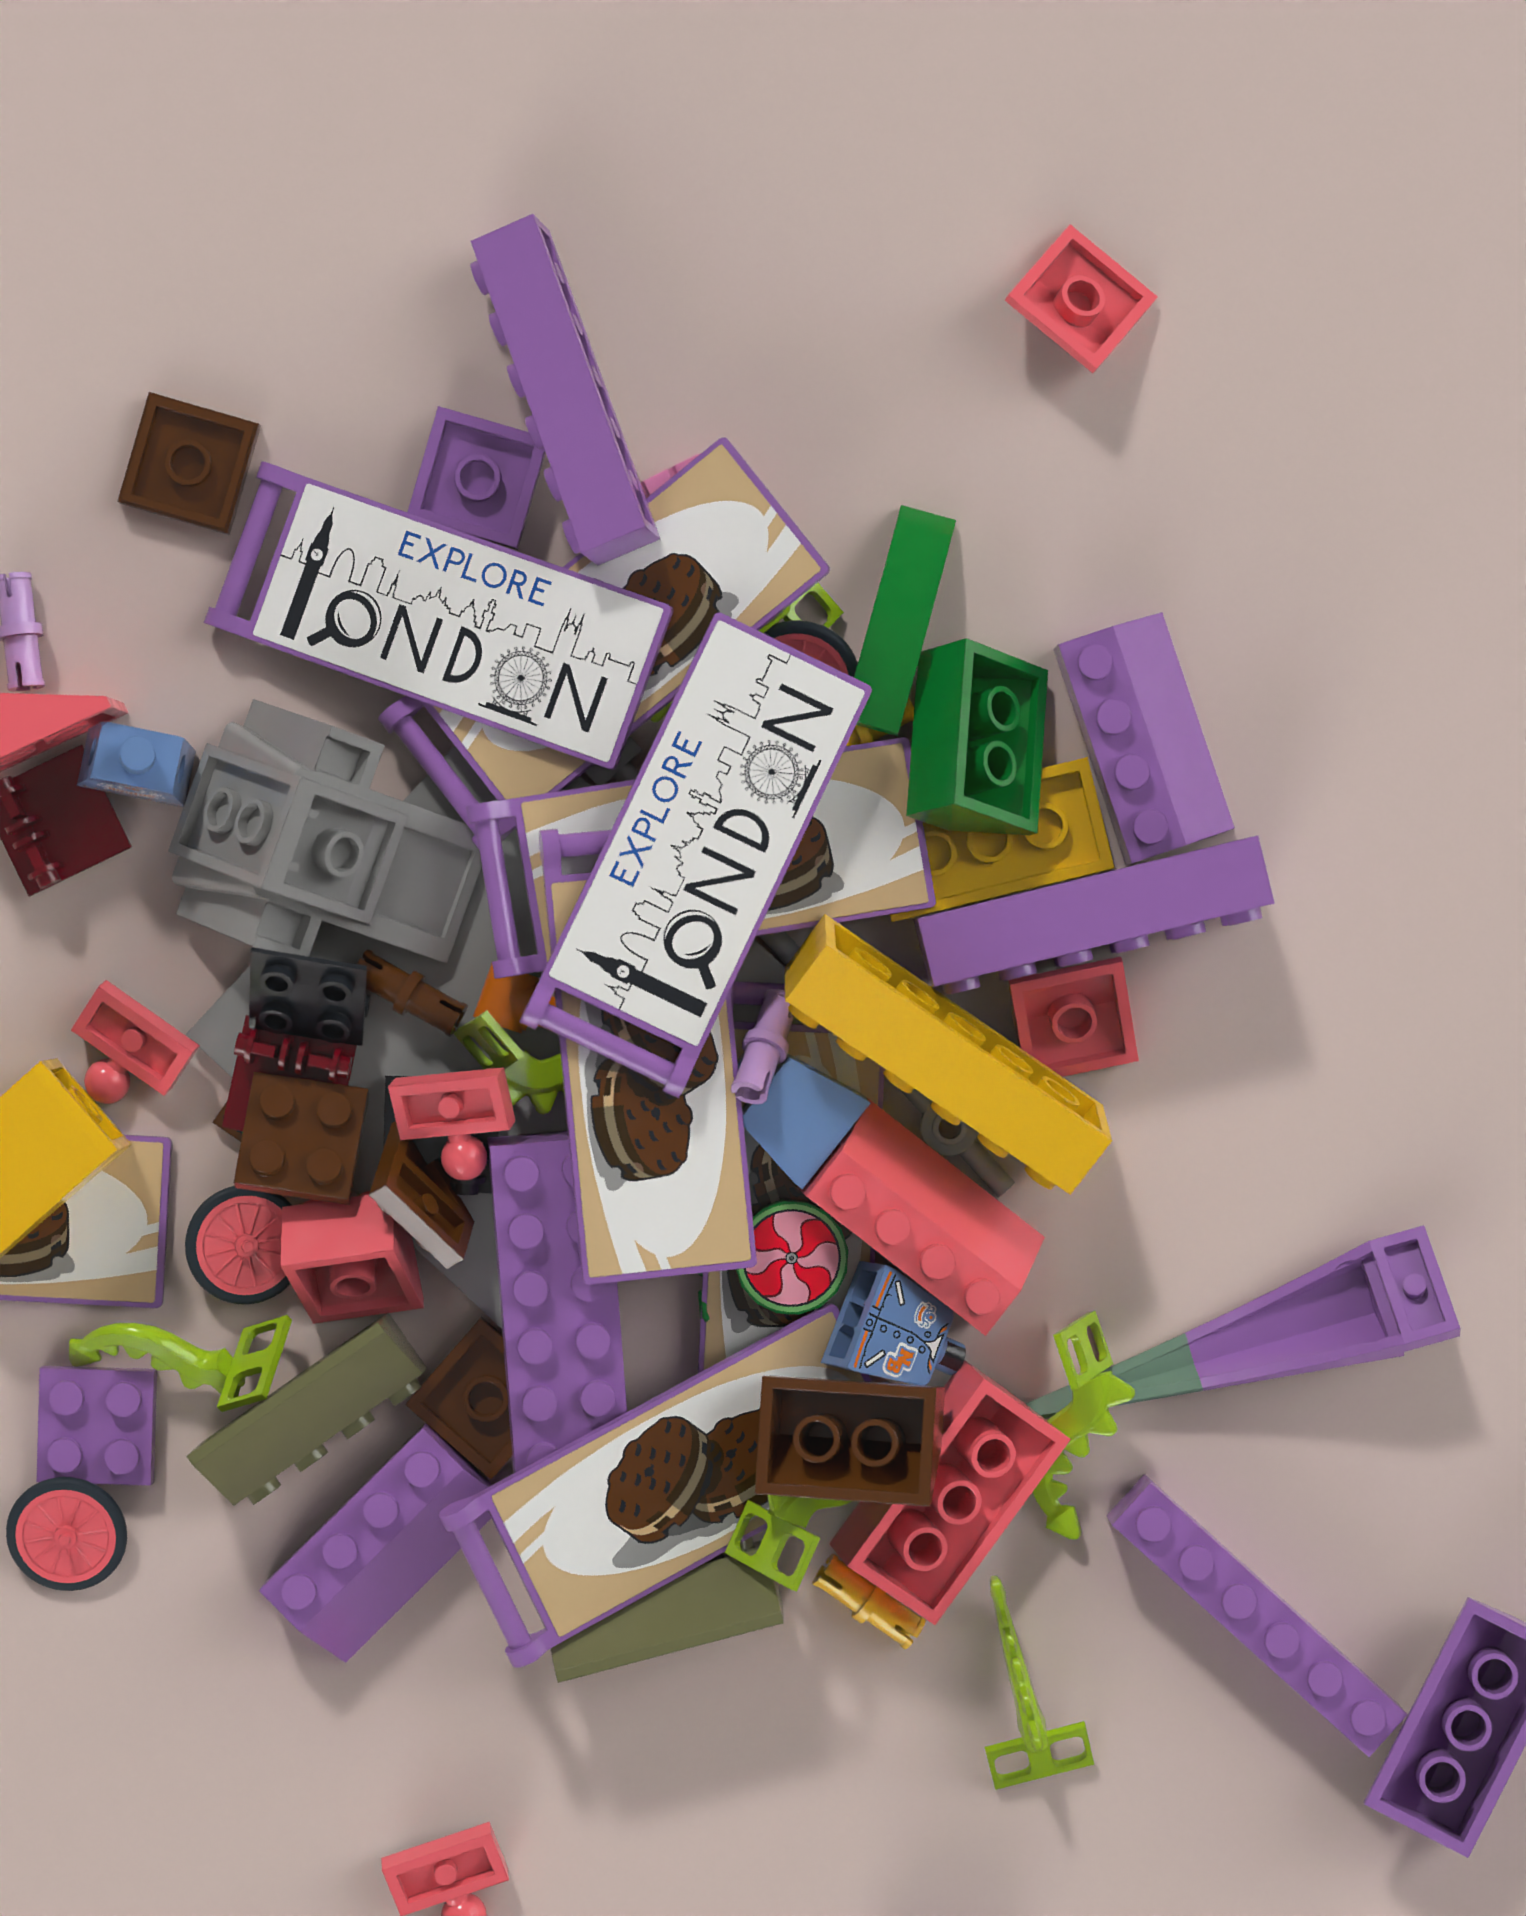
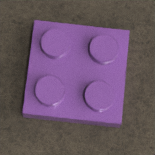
(477, 477)
(97, 1424)

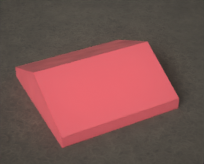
(1081, 298)
(1075, 1017)

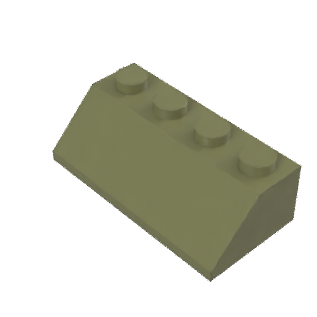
(308, 1411)
(693, 1610)

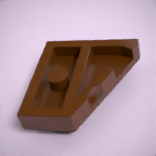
(421, 1200)

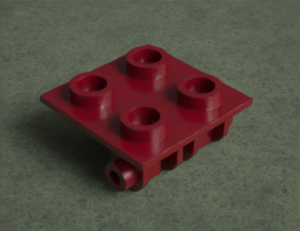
(55, 825)
(282, 1056)

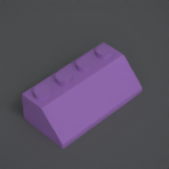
(1143, 737)
(376, 1547)
(1459, 1732)

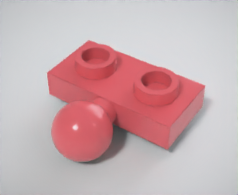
(133, 1042)
(455, 1108)
(446, 1872)

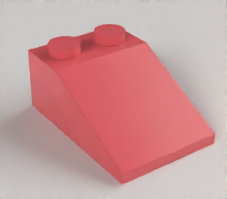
(43, 721)

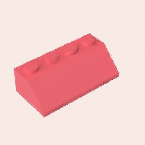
(926, 1218)
(986, 1471)

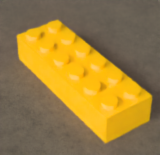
(945, 1056)

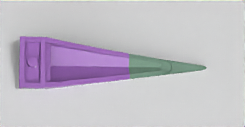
(1342, 1314)

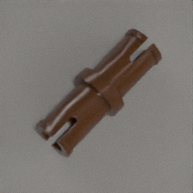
(412, 994)

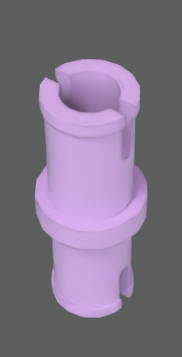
(20, 632)
(764, 1049)

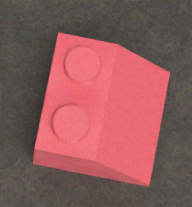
(349, 1260)

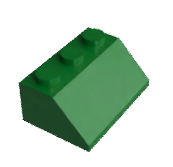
(977, 740)

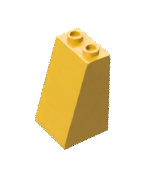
(49, 1147)

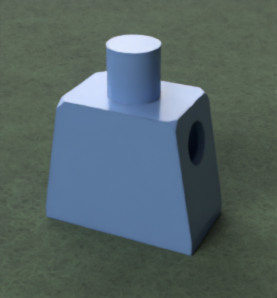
(802, 1117)

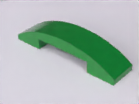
(902, 615)

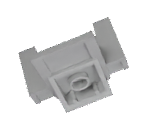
(296, 838)

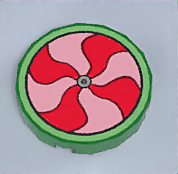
(797, 1256)

